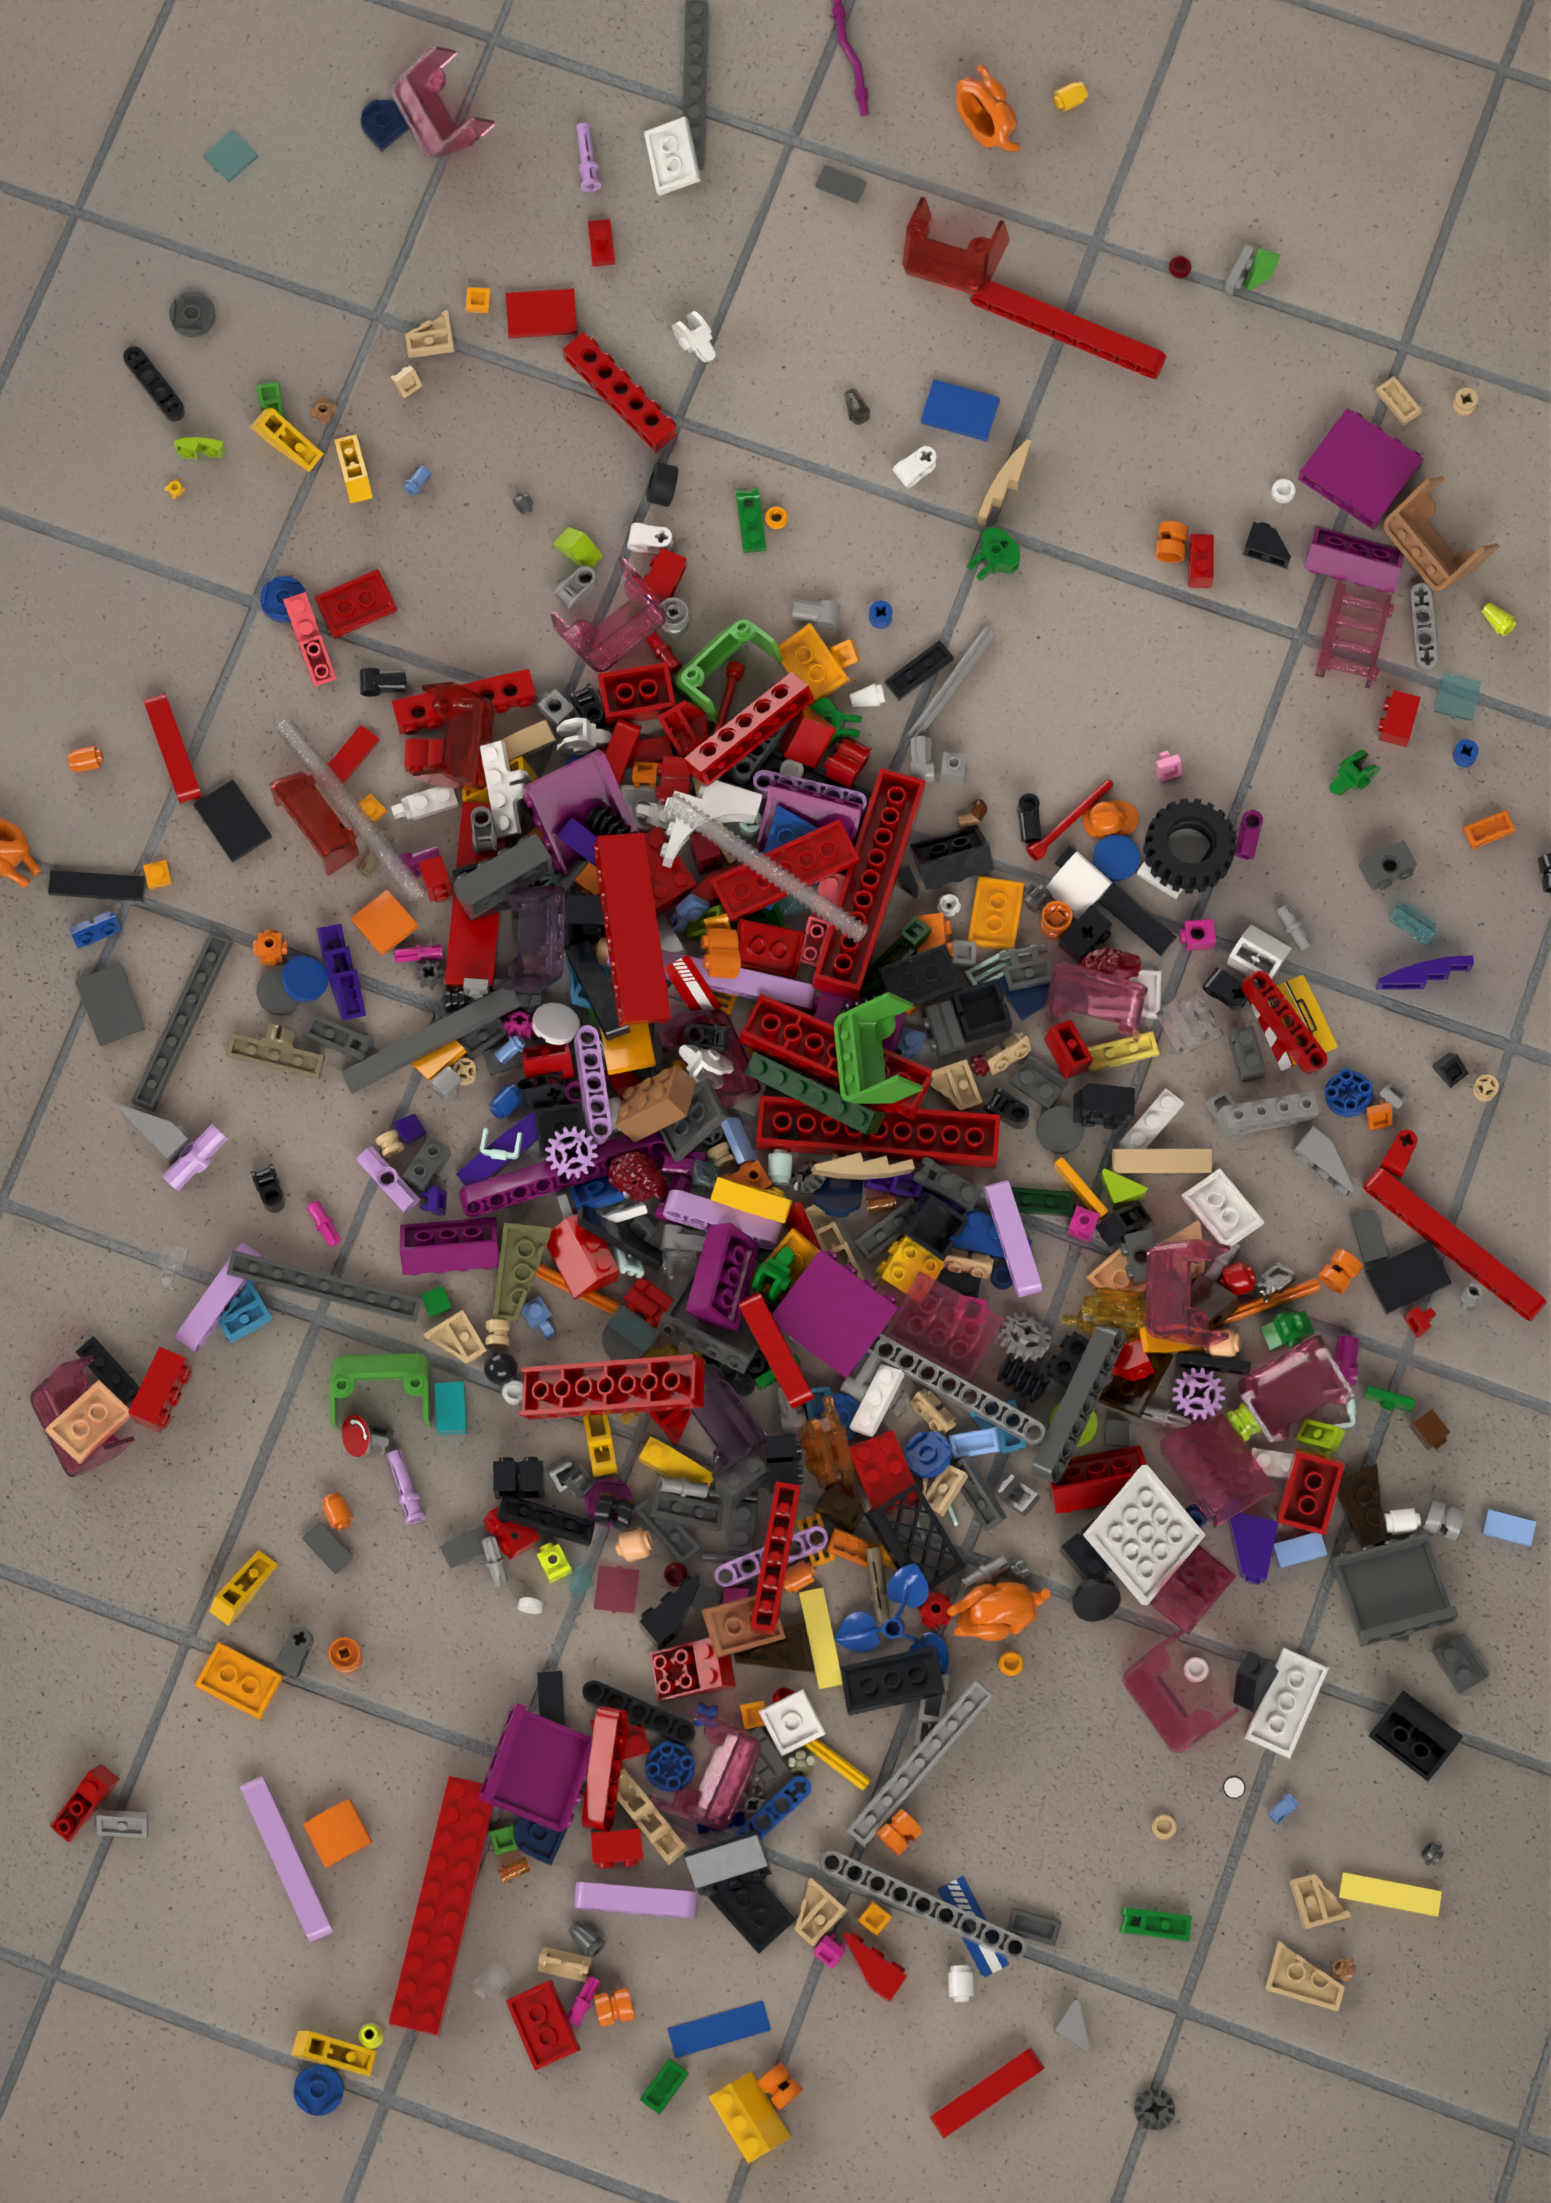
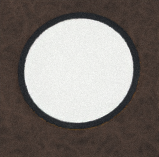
(1234, 1787)

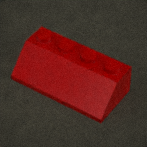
(1095, 1479)

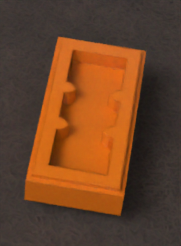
(1489, 829)
(849, 1547)

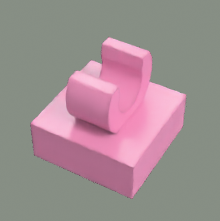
(1168, 766)

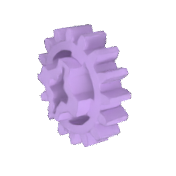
(561, 1146)
(1192, 1385)

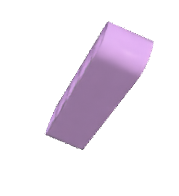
(831, 790)
(596, 1074)
(702, 1212)
(1013, 1238)
(212, 1305)
(740, 1577)
(635, 1900)

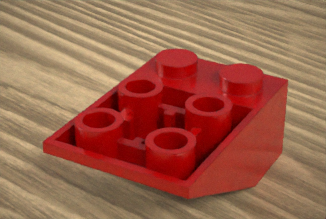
(690, 1670)

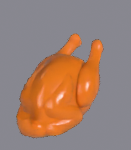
(986, 111)
(13, 850)
(997, 1610)

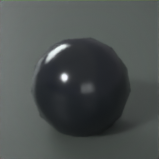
(500, 1368)

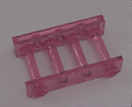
(1332, 641)

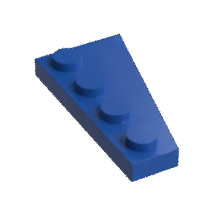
(785, 829)

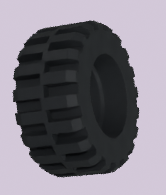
(1199, 818)

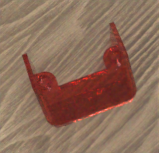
(947, 264)
(467, 728)
(315, 819)

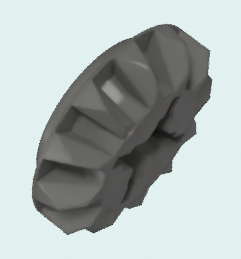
(807, 1184)
(1148, 2119)

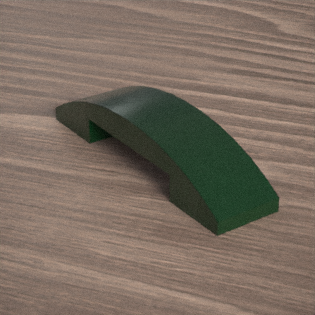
(910, 939)

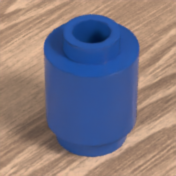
(505, 1102)

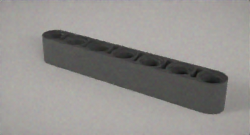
(1078, 1402)

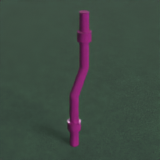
(861, 91)

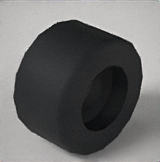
(662, 484)

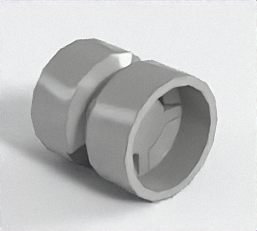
(676, 617)
(1443, 1520)

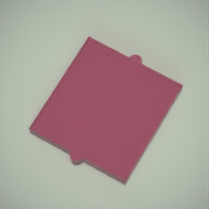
(616, 1589)

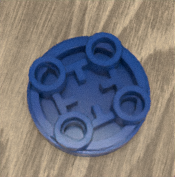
(1348, 1093)
(670, 1767)

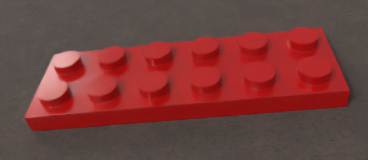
(808, 857)

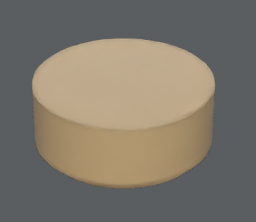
(1163, 1827)

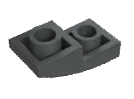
(465, 1547)

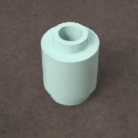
(779, 1167)

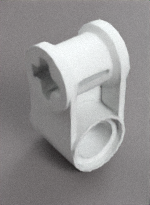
(913, 469)
(648, 538)

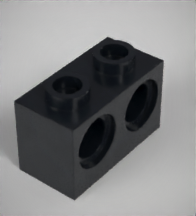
(1067, 1358)

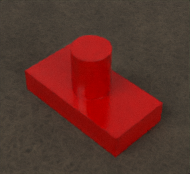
(601, 242)

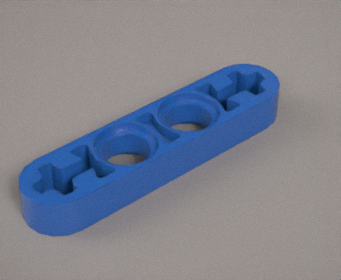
(770, 1810)

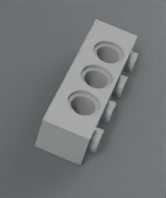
(1267, 1114)

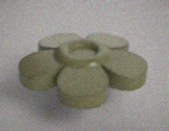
(800, 1763)

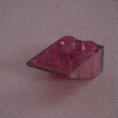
(1192, 1590)

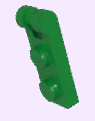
(751, 521)
(1156, 1924)

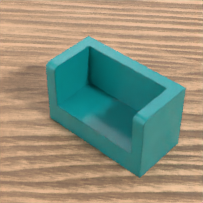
(450, 1408)

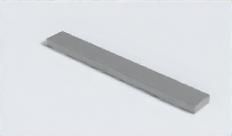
(920, 1762)

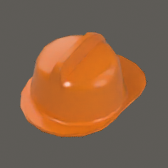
(1110, 818)

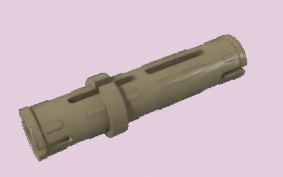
(874, 1560)

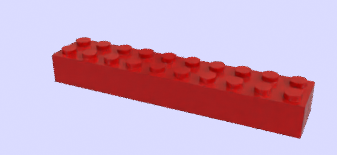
(871, 882)
(934, 1134)
(442, 1909)

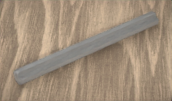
(952, 683)

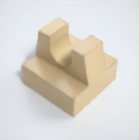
(406, 381)

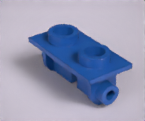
(104, 926)

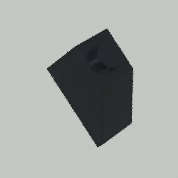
(1266, 545)
(1122, 1222)
(1253, 1681)

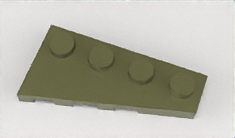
(519, 1261)

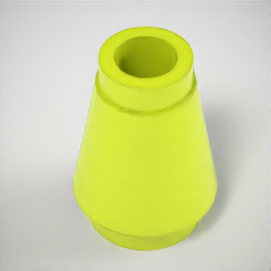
(1499, 619)
(376, 2040)

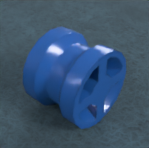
(882, 619)
(1464, 758)
(706, 1709)

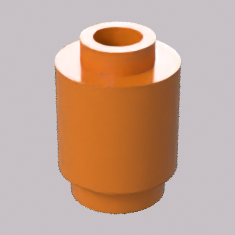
(85, 759)
(337, 1511)
(798, 1576)

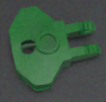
(997, 553)
(830, 713)
(1352, 775)
(776, 1273)
(1287, 1330)

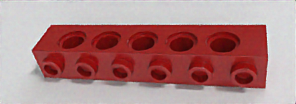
(654, 436)
(495, 686)
(749, 729)
(775, 1558)

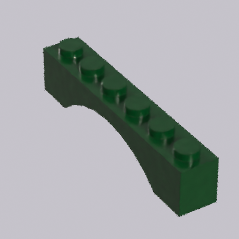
(827, 1100)

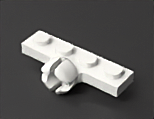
(503, 788)

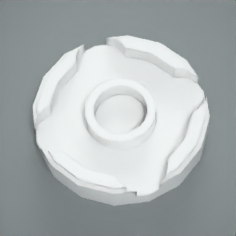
(555, 1023)

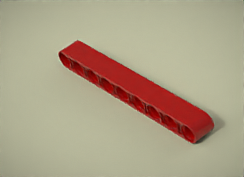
(1071, 329)
(1454, 1244)

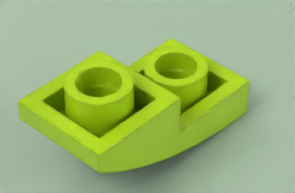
(193, 446)

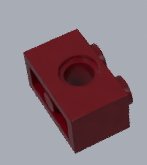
(704, 853)

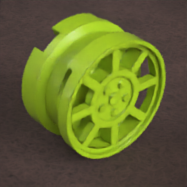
(1243, 1422)

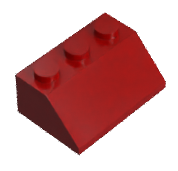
(581, 1258)

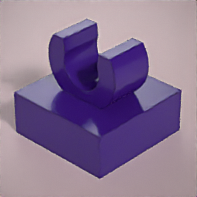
(436, 1201)

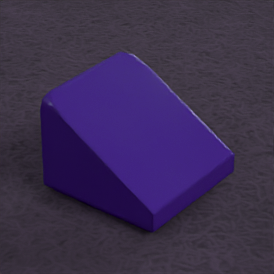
(409, 1129)

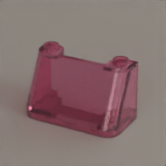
(1294, 1387)

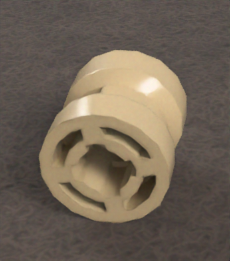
(497, 1333)

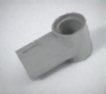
(822, 613)
(921, 763)
(446, 1083)
(678, 1239)
(859, 1381)
(791, 1419)

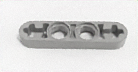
(1423, 627)

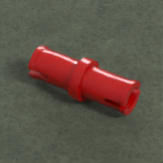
(663, 652)

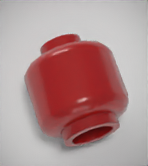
(1238, 1278)

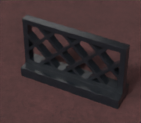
(894, 1547)

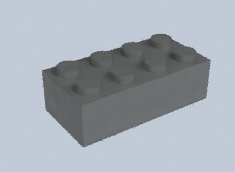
(494, 878)

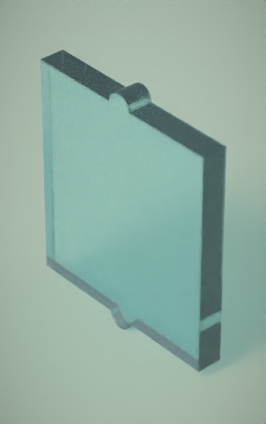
(230, 156)
(1457, 697)

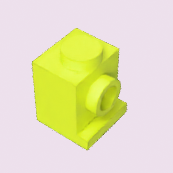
(560, 1568)

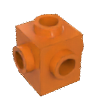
(270, 955)

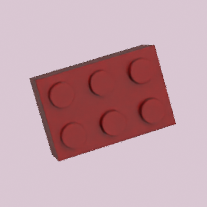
(636, 693)
(668, 884)
(160, 1390)
(882, 1471)
(1310, 1491)

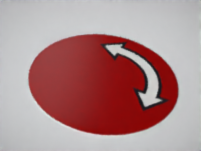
(355, 1435)

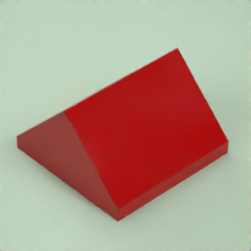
(807, 738)

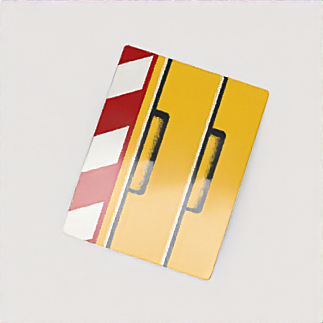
(1305, 1005)

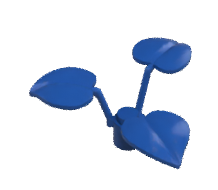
(905, 1587)

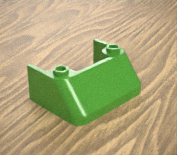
(713, 655)
(861, 1055)
(411, 1368)

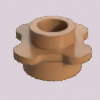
(326, 416)
(1344, 1969)

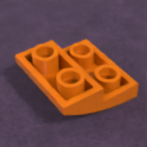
(384, 922)
(337, 1833)

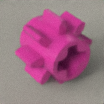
(518, 1024)

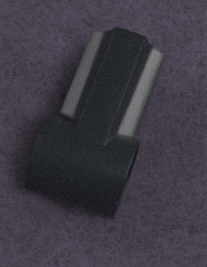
(375, 682)
(1029, 820)

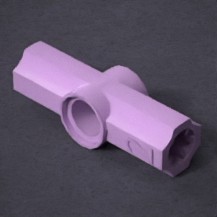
(195, 1157)
(378, 1169)

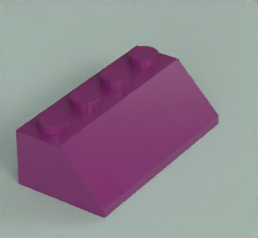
(1354, 560)
(449, 1246)
(722, 1276)

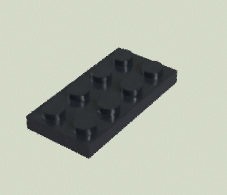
(892, 1680)

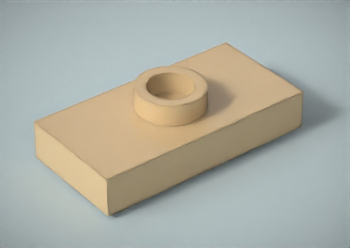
(1398, 400)

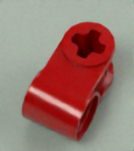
(1398, 1155)

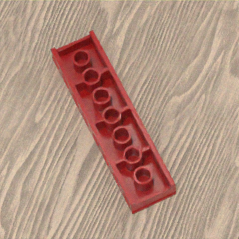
(631, 929)
(472, 943)
(812, 1048)
(613, 1387)

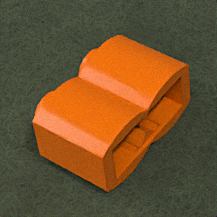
(721, 953)

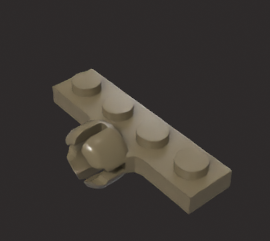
(276, 1052)

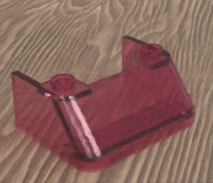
(424, 112)
(621, 631)
(1099, 997)
(1169, 1292)
(54, 1397)
(1161, 1706)
(724, 1778)

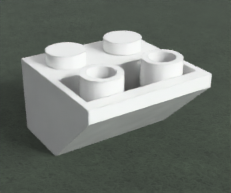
(1258, 953)

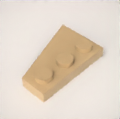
(1299, 1980)

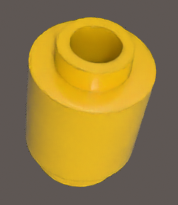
(1070, 96)

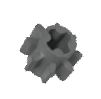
(1036, 897)
(429, 968)
(751, 1799)

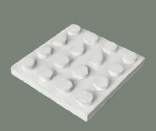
(1144, 1534)

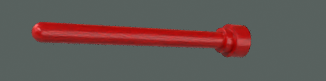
(734, 673)
(1037, 849)

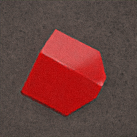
(685, 726)

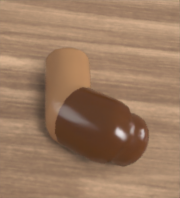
(975, 816)

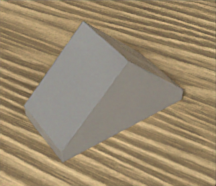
(1073, 2027)

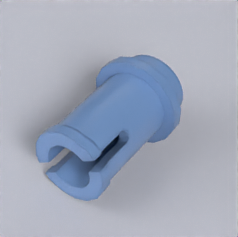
(414, 484)
(511, 1048)
(1283, 1808)

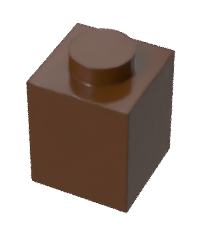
(1430, 1430)

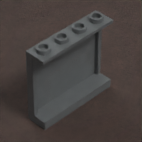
(726, 1346)
(1393, 1589)

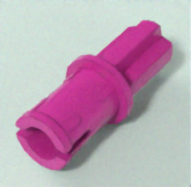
(418, 953)
(324, 1223)
(583, 2001)

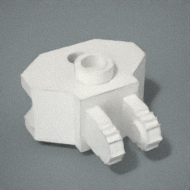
(696, 339)
(581, 737)
(705, 1064)

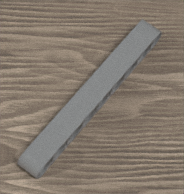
(961, 1390)
(932, 1914)

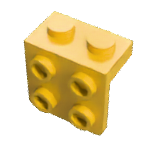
(904, 1264)

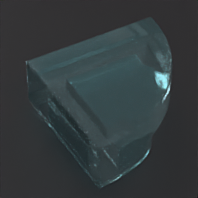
(579, 1581)

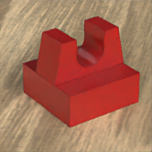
(1419, 1321)

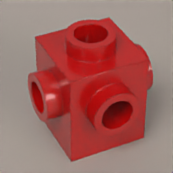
(933, 1619)

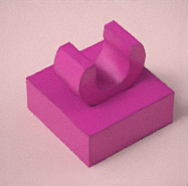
(829, 1951)

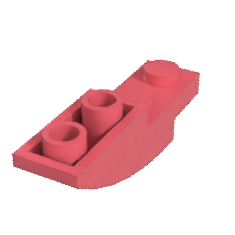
(309, 639)
(816, 928)

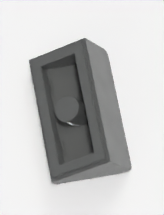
(568, 880)

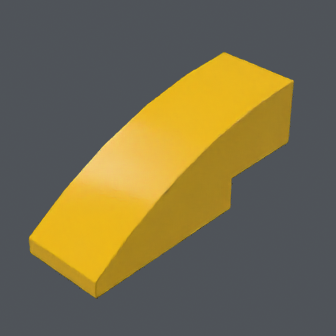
(751, 1199)
(600, 1445)

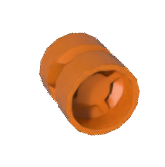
(1171, 542)
(1055, 919)
(1346, 1265)
(345, 1655)
(899, 1832)
(614, 2007)
(773, 2079)

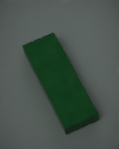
(1044, 1201)

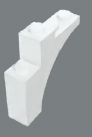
(718, 800)

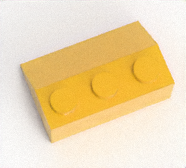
(749, 2117)

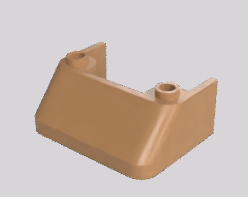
(1424, 546)

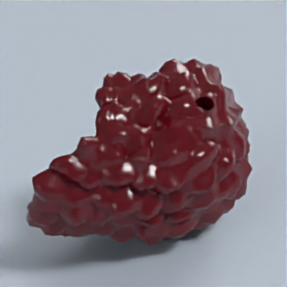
(1113, 962)
(637, 1176)

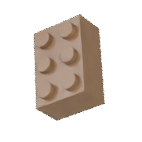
(655, 1103)

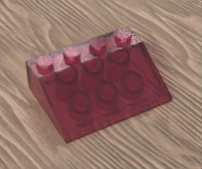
(944, 1327)
(1216, 1468)

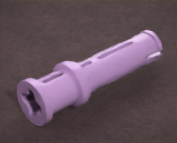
(588, 166)
(408, 1497)

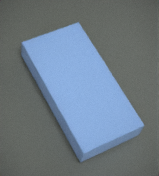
(738, 1140)
(975, 1443)
(1509, 1528)
(1299, 1549)

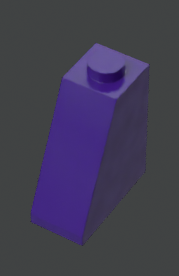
(1253, 1545)

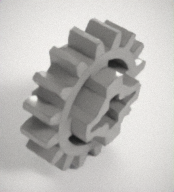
(1024, 1337)

